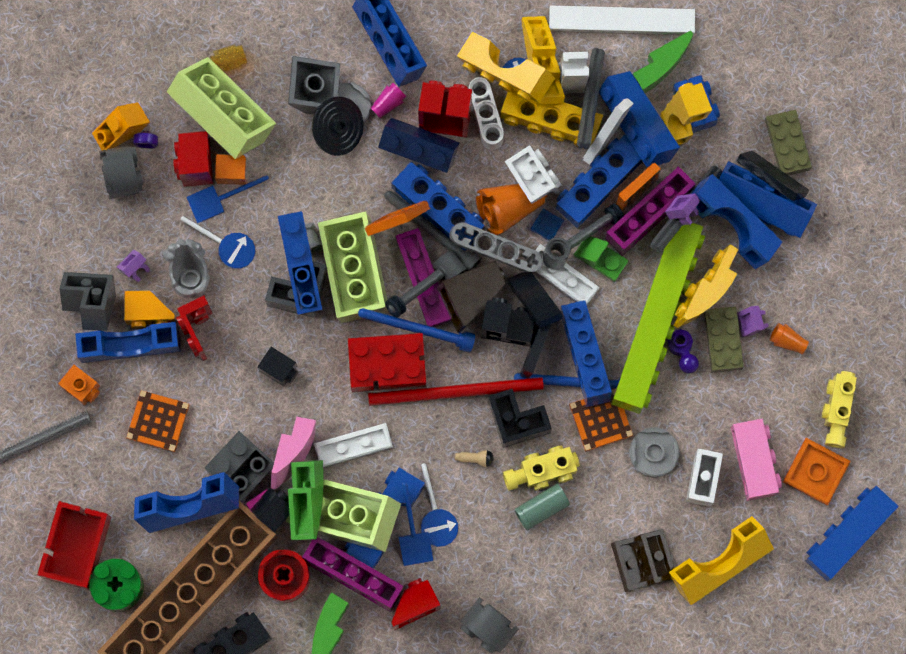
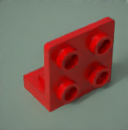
(197, 312)

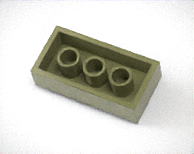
(788, 142)
(723, 339)

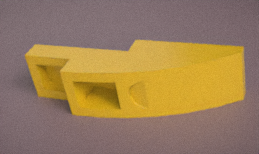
(708, 289)

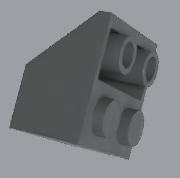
(242, 463)

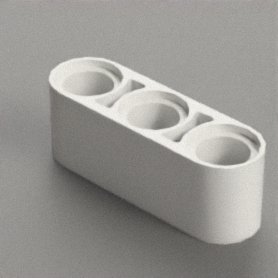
(486, 125)

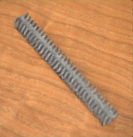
(44, 436)

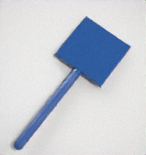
(207, 202)
(414, 547)

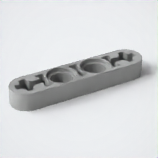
(494, 251)

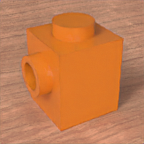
(80, 385)

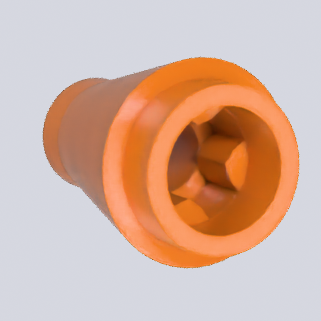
(787, 338)

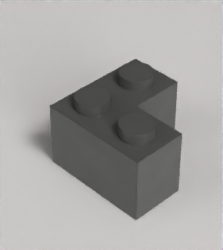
(281, 294)
(91, 296)

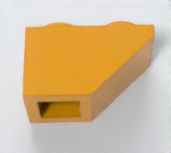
(120, 126)
(145, 309)

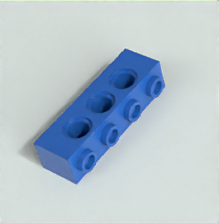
(391, 40)
(417, 175)
(578, 211)
(585, 353)

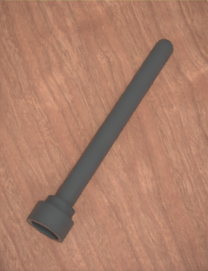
(469, 259)

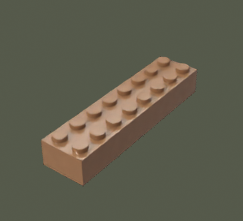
(194, 586)

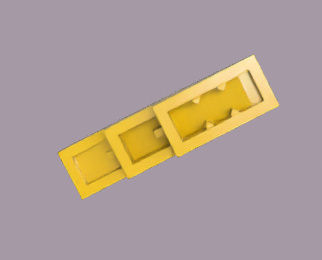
(542, 51)

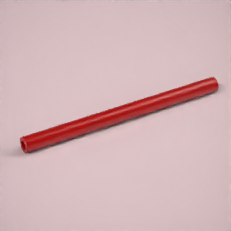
(454, 391)

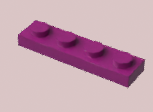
(418, 268)

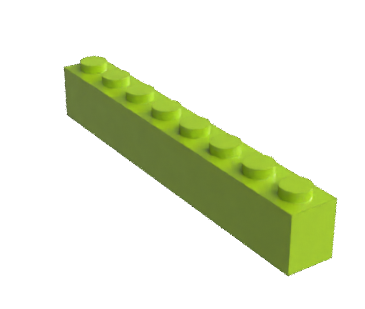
(656, 319)

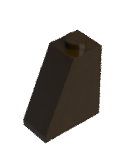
(468, 292)

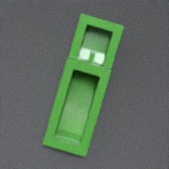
(662, 62)
(305, 499)
(327, 632)

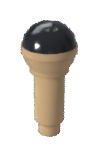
(484, 458)

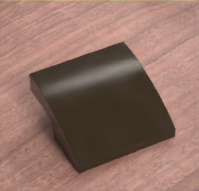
(643, 560)

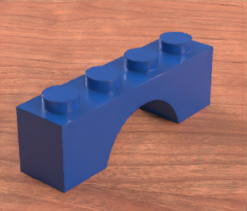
(756, 240)
(148, 341)
(394, 490)
(162, 511)

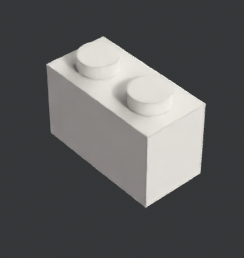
(704, 477)

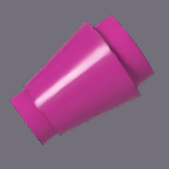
(388, 100)

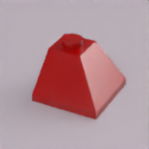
(415, 603)

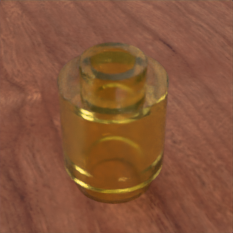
(229, 57)

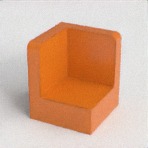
(230, 170)

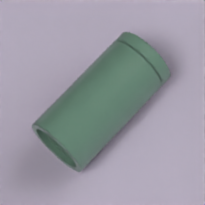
(542, 507)

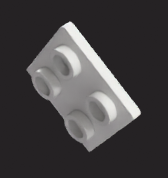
(530, 172)

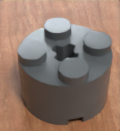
(120, 171)
(488, 626)

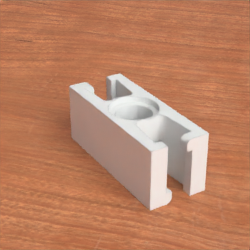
(574, 72)

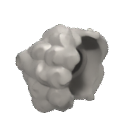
(187, 268)

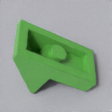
(601, 258)

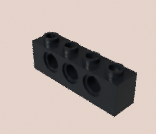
(256, 637)

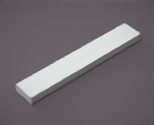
(621, 20)

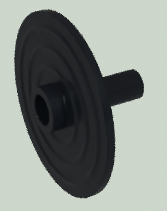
(337, 126)

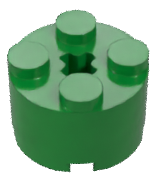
(106, 574)

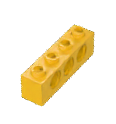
(536, 123)

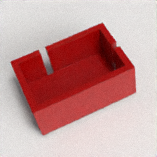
(445, 108)
(389, 360)
(76, 545)

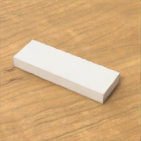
(608, 130)
(566, 279)
(353, 445)

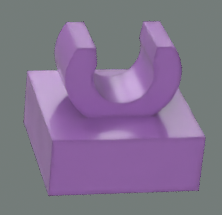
(683, 207)
(132, 264)
(751, 321)

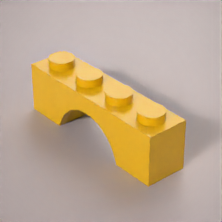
(527, 79)
(686, 107)
(746, 546)

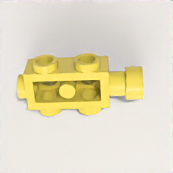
(838, 402)
(550, 469)

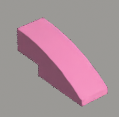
(292, 449)

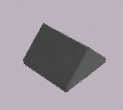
(312, 83)

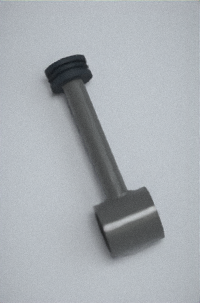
(612, 215)
(446, 267)

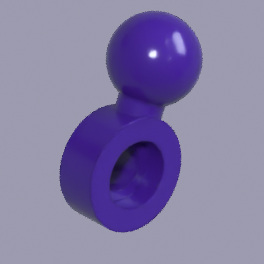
(688, 362)

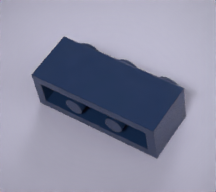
(418, 145)

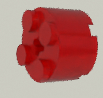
(283, 590)

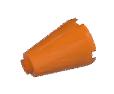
(504, 206)

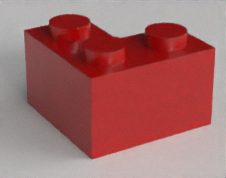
(194, 159)

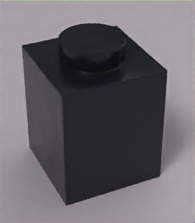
(278, 367)
(272, 508)

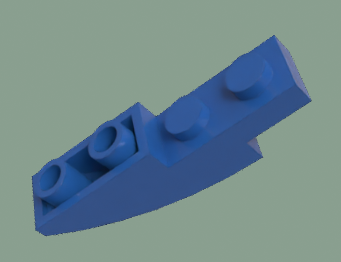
(300, 262)

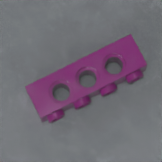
(648, 212)
(352, 573)

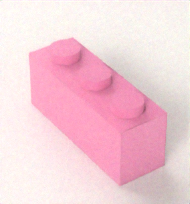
(756, 459)

